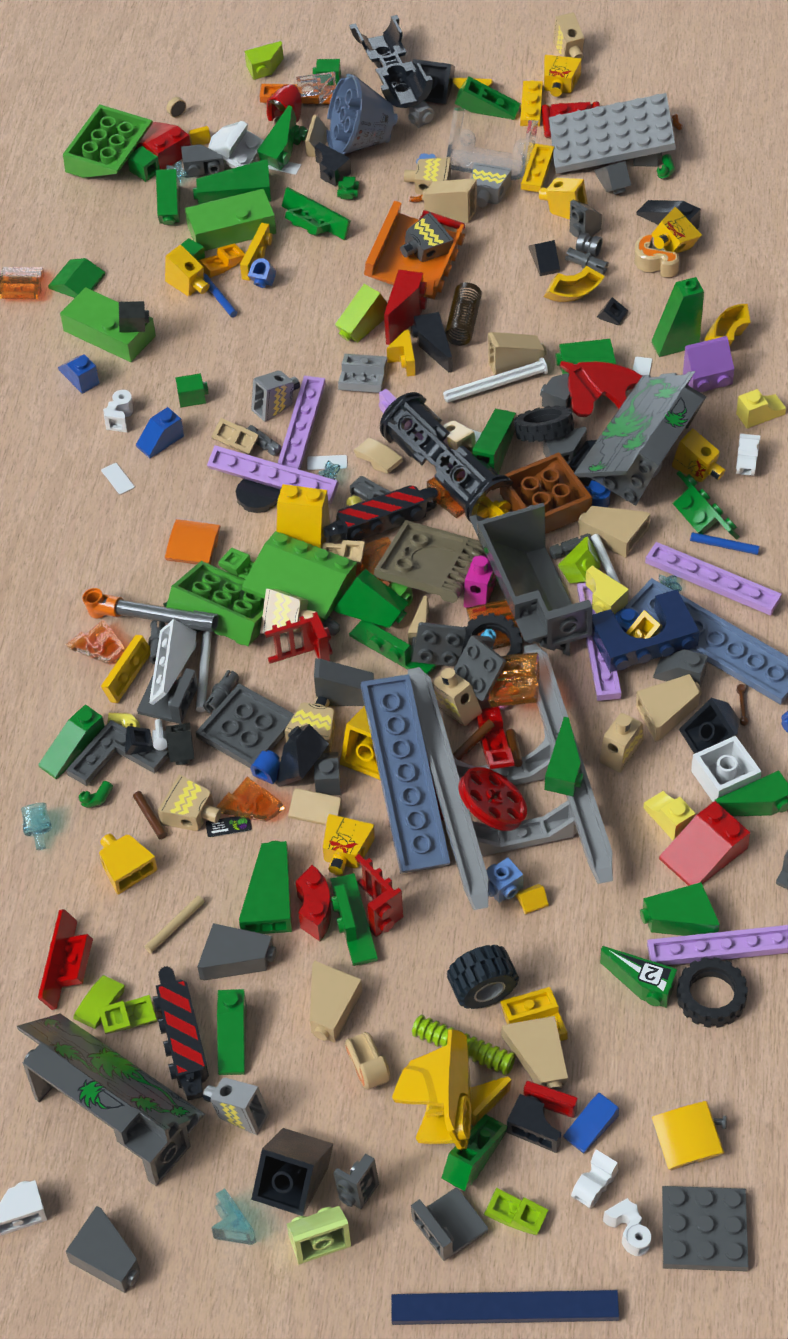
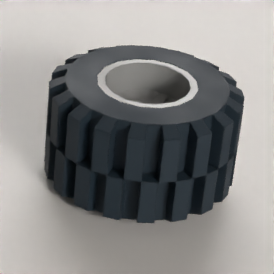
(482, 976)

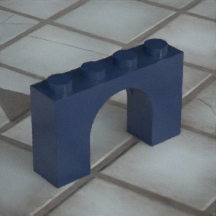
(623, 650)

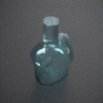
(36, 823)

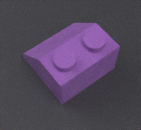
(711, 364)

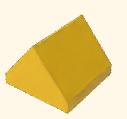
(200, 136)
(532, 898)

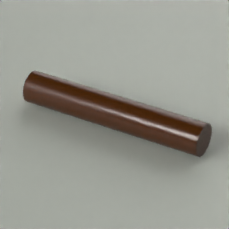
(474, 739)
(513, 744)
(150, 815)

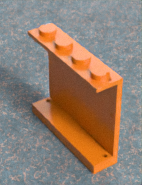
(387, 257)

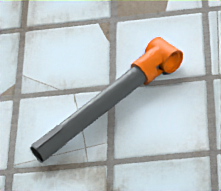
(102, 604)

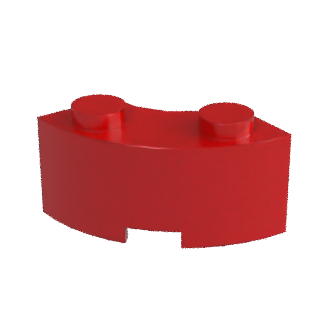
(316, 908)

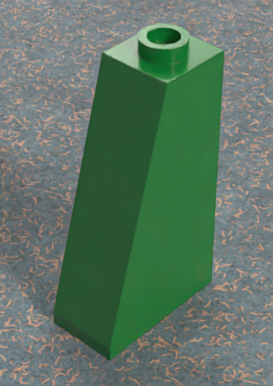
(233, 182)
(680, 319)
(495, 438)
(268, 895)

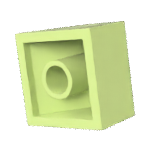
(319, 1234)

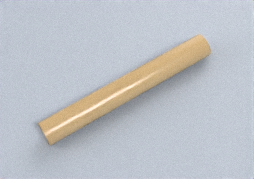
(174, 924)

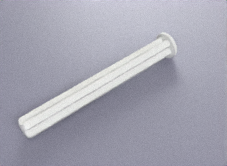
(496, 381)

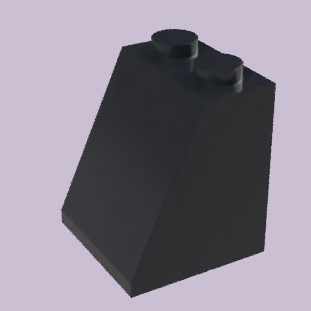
(291, 1171)

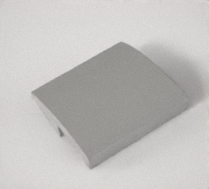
(362, 373)

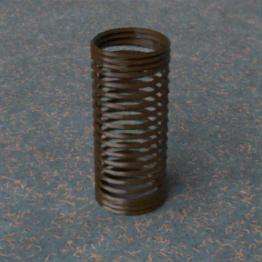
(453, 314)

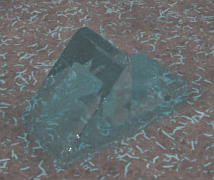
(233, 1225)

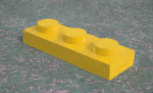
(531, 102)
(537, 168)
(256, 249)
(126, 669)

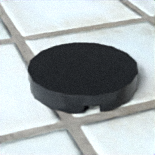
(256, 496)

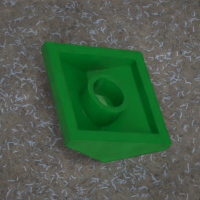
(76, 276)

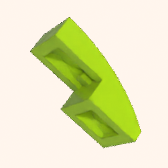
(103, 993)
(127, 1014)
(516, 1213)

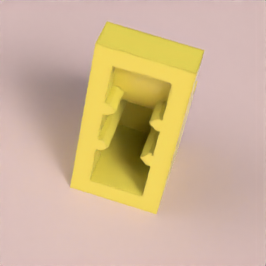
(756, 409)
(606, 591)
(669, 813)

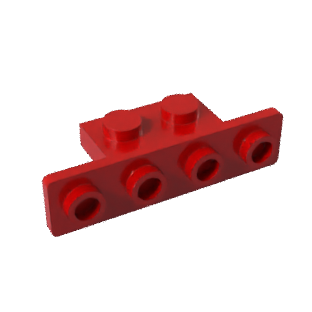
(65, 960)

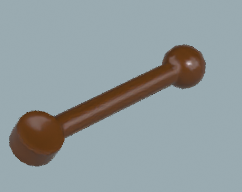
(741, 689)

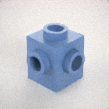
(504, 880)

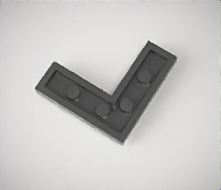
(104, 747)

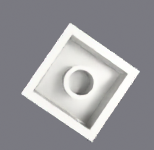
(724, 768)

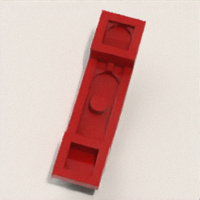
(494, 743)

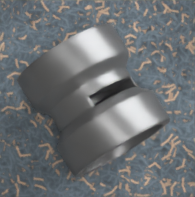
(589, 244)

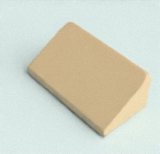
(315, 134)
(313, 806)

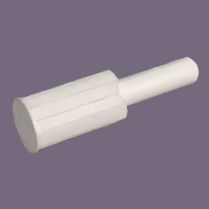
(159, 736)

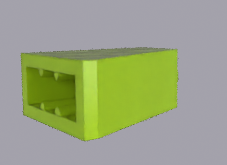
(362, 314)

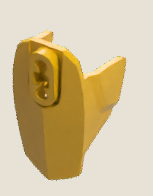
(443, 1084)

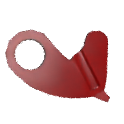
(592, 379)

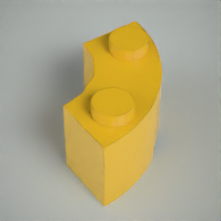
(573, 287)
(730, 323)

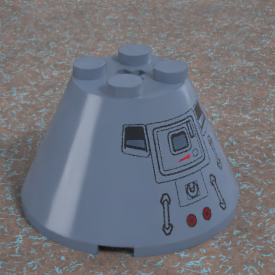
(358, 116)

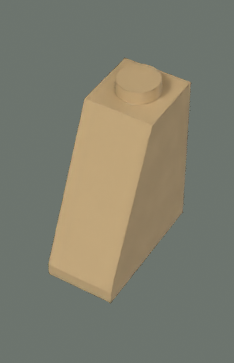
(452, 198)
(513, 351)
(617, 528)
(667, 704)
(332, 1000)
(538, 1050)

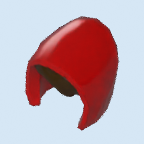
(281, 99)

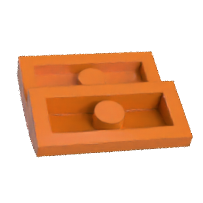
(192, 542)

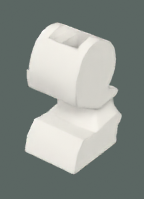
(117, 411)
(747, 454)
(593, 1183)
(636, 1237)

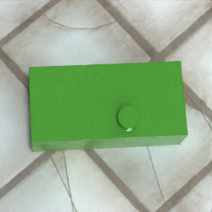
(229, 219)
(97, 322)

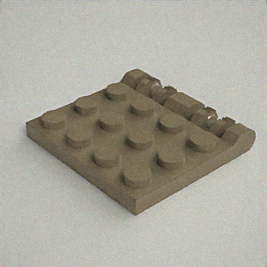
(429, 560)

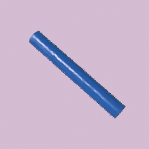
(220, 297)
(724, 543)

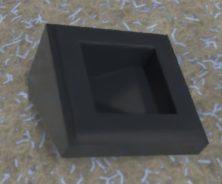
(612, 312)
(138, 740)

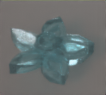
(178, 166)
(330, 470)
(670, 582)

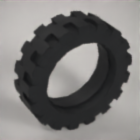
(544, 423)
(499, 623)
(718, 969)

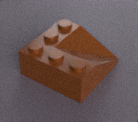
(549, 483)

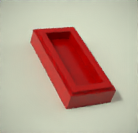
(553, 1099)

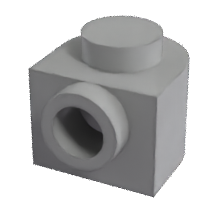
(421, 114)

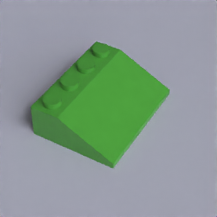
(104, 142)
(301, 571)
(220, 593)

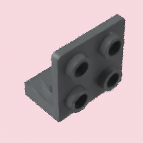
(438, 644)
(480, 665)
(175, 703)
(448, 1223)

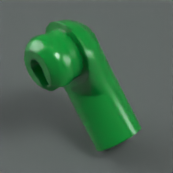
(667, 167)
(90, 800)

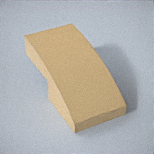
(235, 436)
(379, 455)
(350, 549)

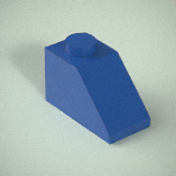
(80, 373)
(160, 432)

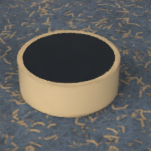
(176, 107)

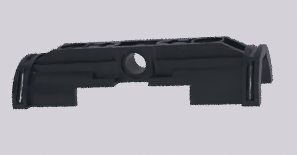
(402, 82)
(479, 475)

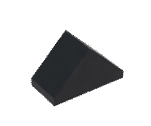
(545, 257)

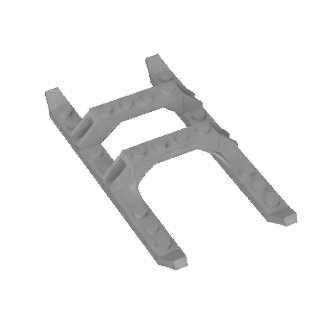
(473, 839)

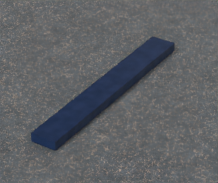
(504, 1307)

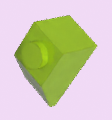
(264, 59)
(579, 561)

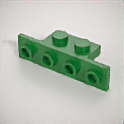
(313, 216)
(698, 511)
(387, 645)
(353, 919)

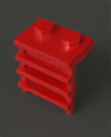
(313, 637)
(386, 904)

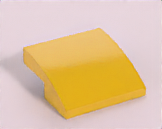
(534, 1006)
(687, 1135)

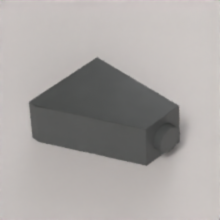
(339, 683)
(234, 953)
(104, 1252)

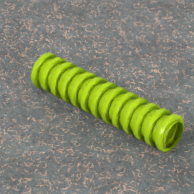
(477, 1050)

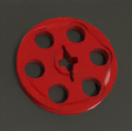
(485, 791)

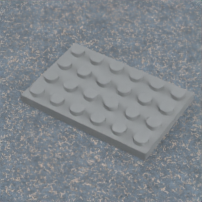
(611, 133)

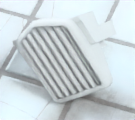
(235, 144)

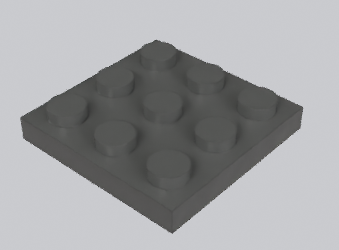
(245, 725)
(704, 1228)

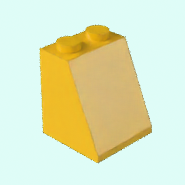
(303, 513)
(358, 746)

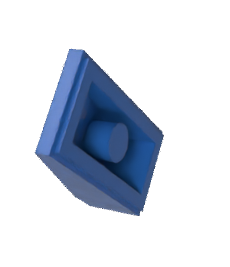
(592, 1122)

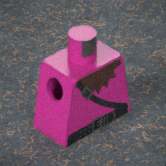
(482, 576)

